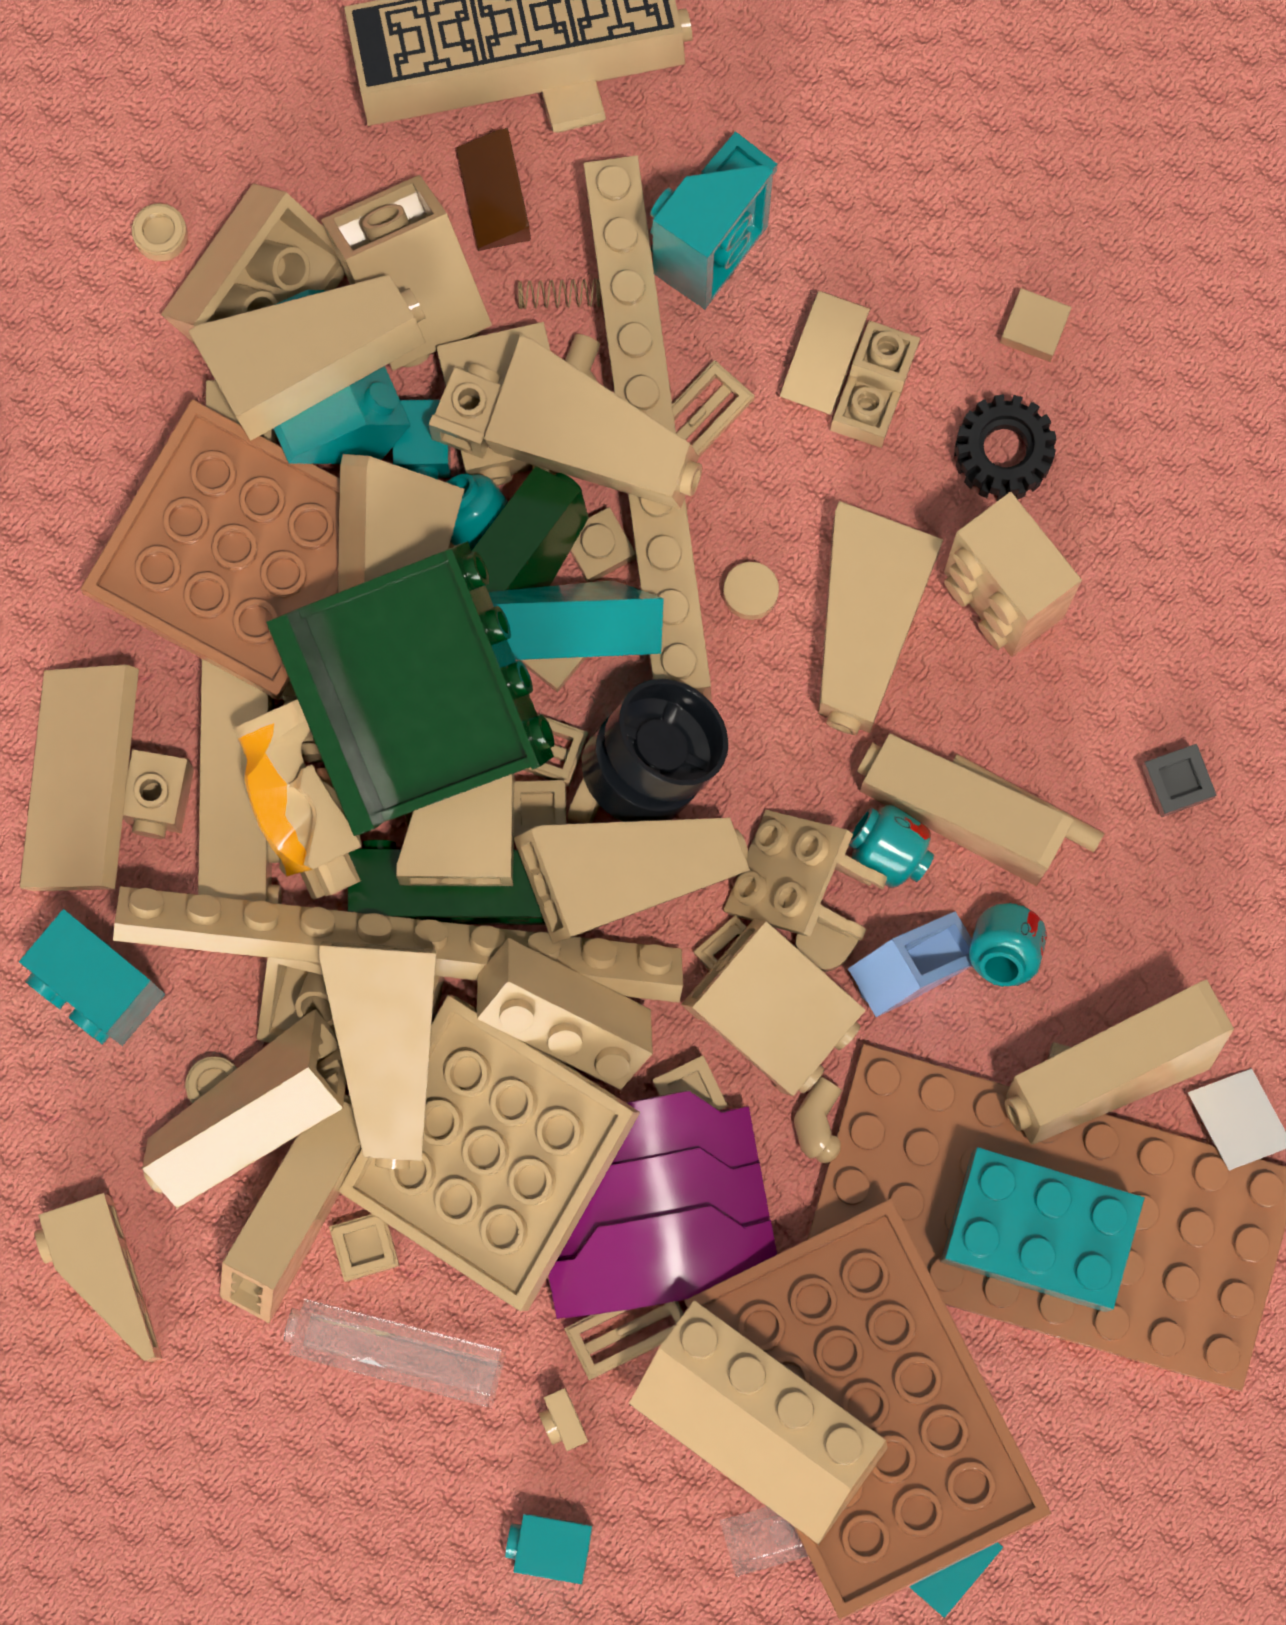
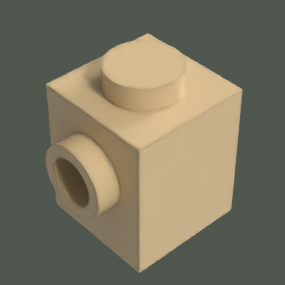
(156, 793)

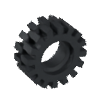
(1014, 417)

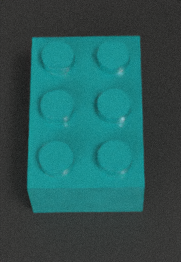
(1042, 1230)

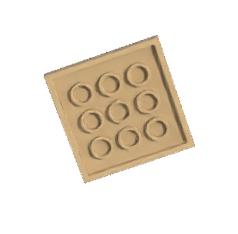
(504, 1157)

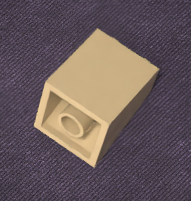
(413, 241)

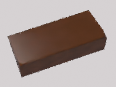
(493, 191)

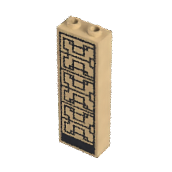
(474, 52)

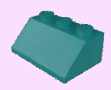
(709, 228)
(354, 421)

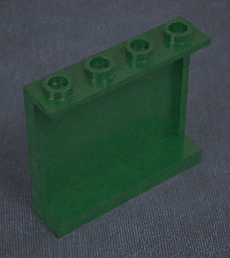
(412, 687)

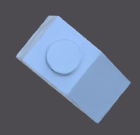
(913, 963)

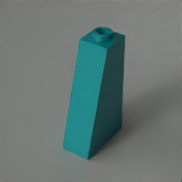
(582, 620)

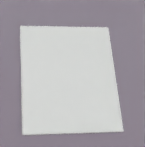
(1239, 1119)

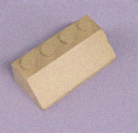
(757, 1422)

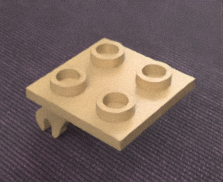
(790, 873)

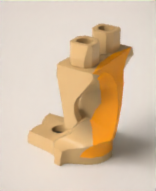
(293, 805)

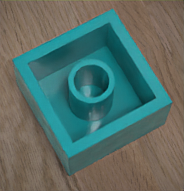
(88, 974)

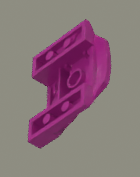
(670, 1213)

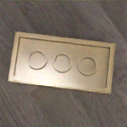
(79, 778)

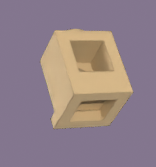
(464, 427)

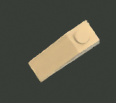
(95, 1260)

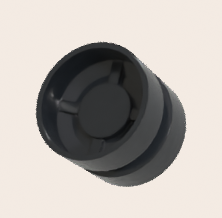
(655, 752)

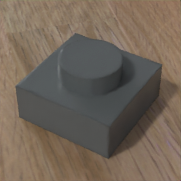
(1179, 780)

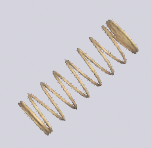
(521, 298)

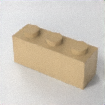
(564, 1014)

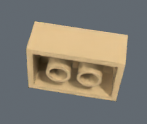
(1010, 575)

